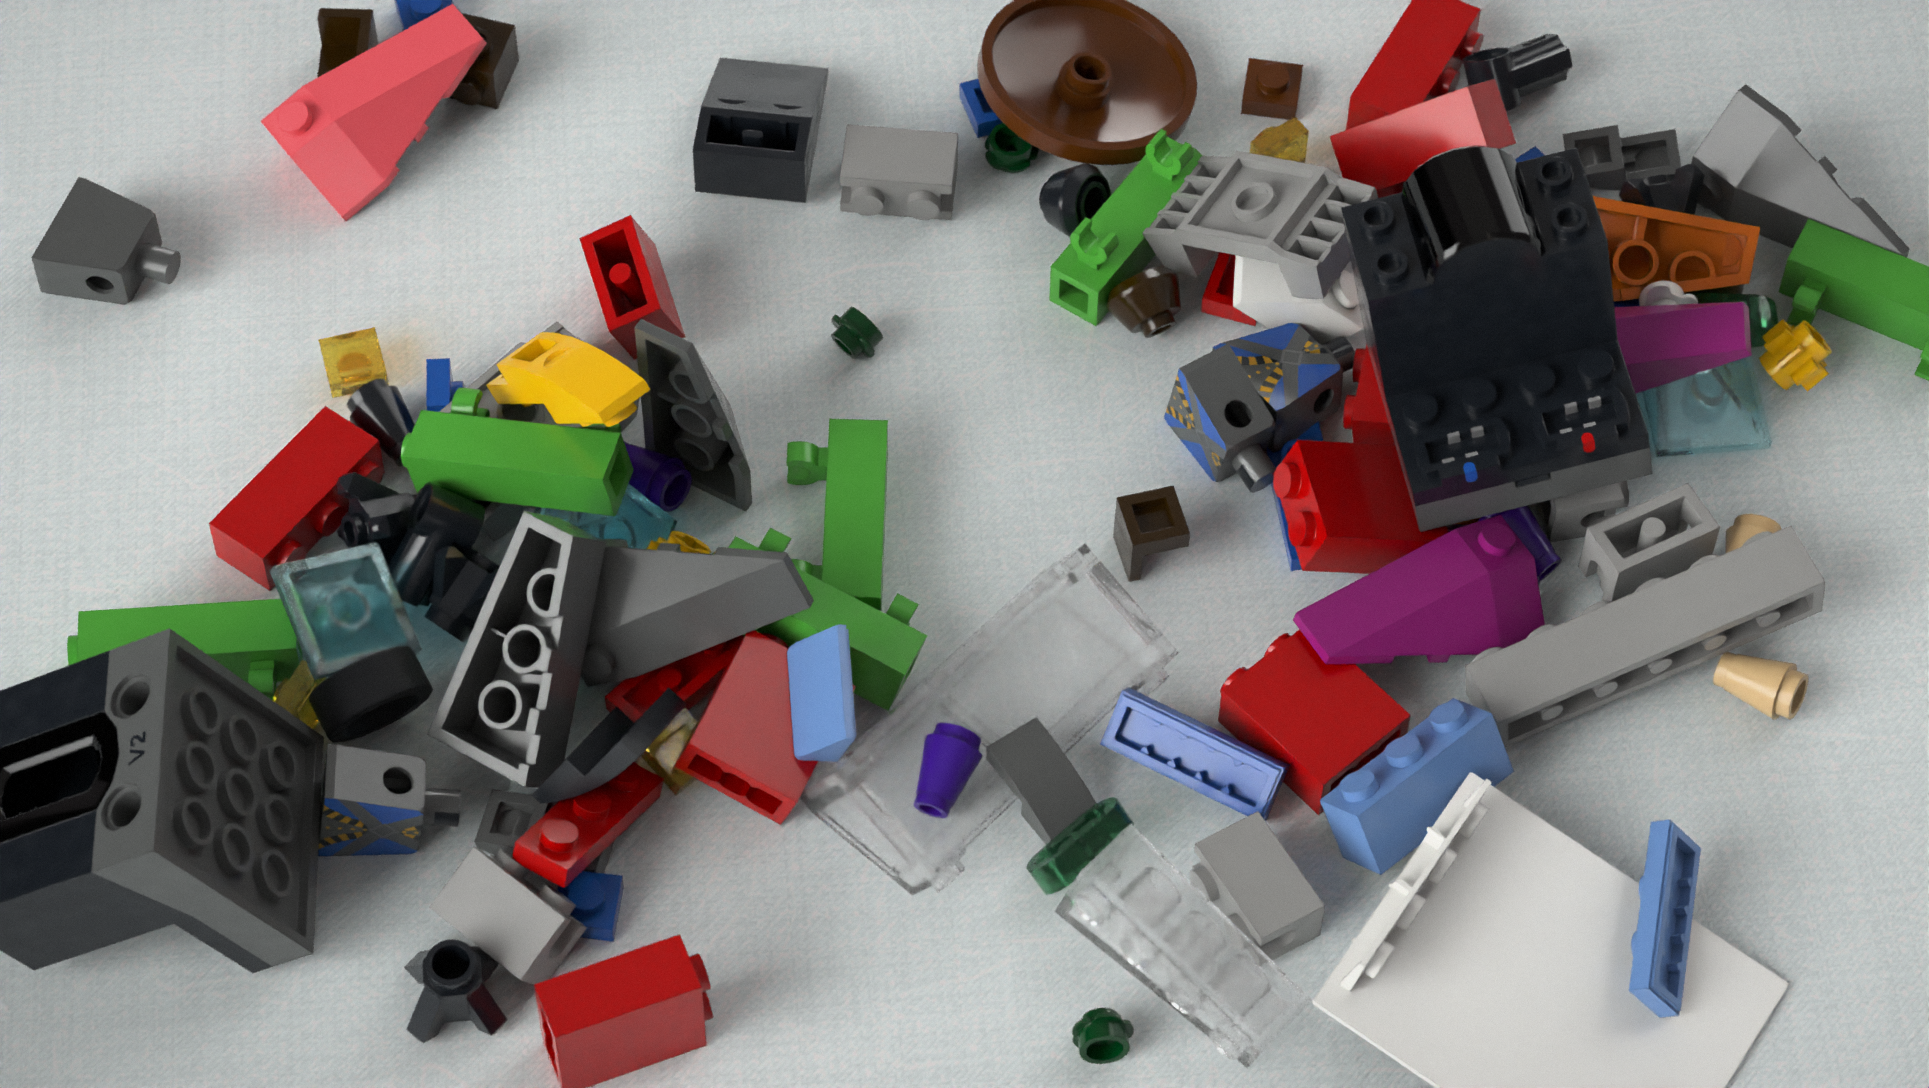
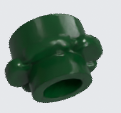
(1004, 140)
(855, 333)
(1102, 1036)

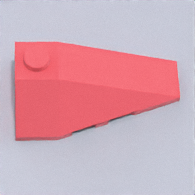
(365, 113)

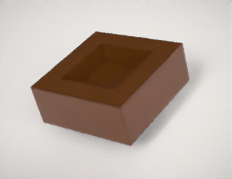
(1271, 89)

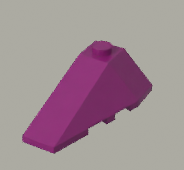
(1680, 340)
(1438, 601)

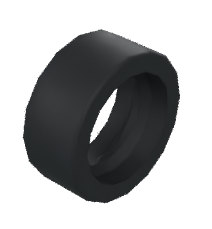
(370, 694)

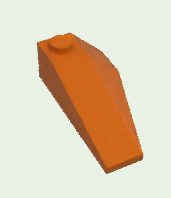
(1675, 247)

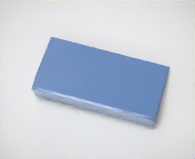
(822, 695)

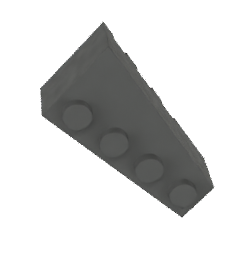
(525, 654)

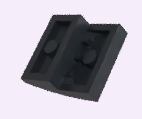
(608, 750)

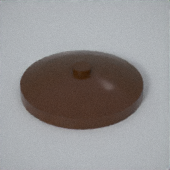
(1086, 77)

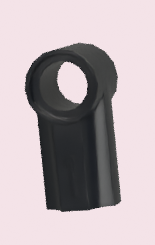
(1520, 67)
(433, 522)

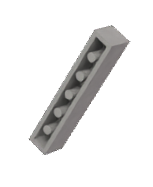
(1646, 635)

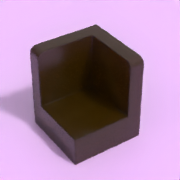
(344, 35)
(1148, 525)

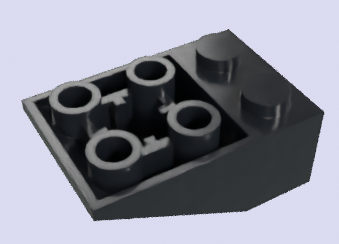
(759, 130)

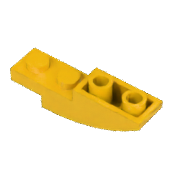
(570, 379)

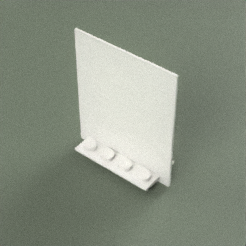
(1514, 967)

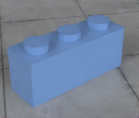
(1403, 790)

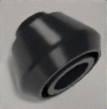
(1073, 196)

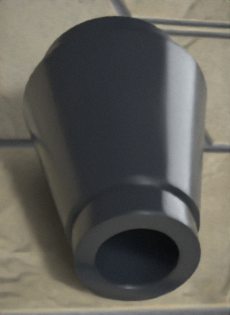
(383, 415)

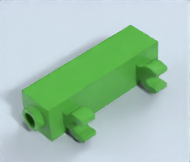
(1112, 242)
(1859, 285)
(517, 459)
(854, 504)
(243, 636)
(880, 643)

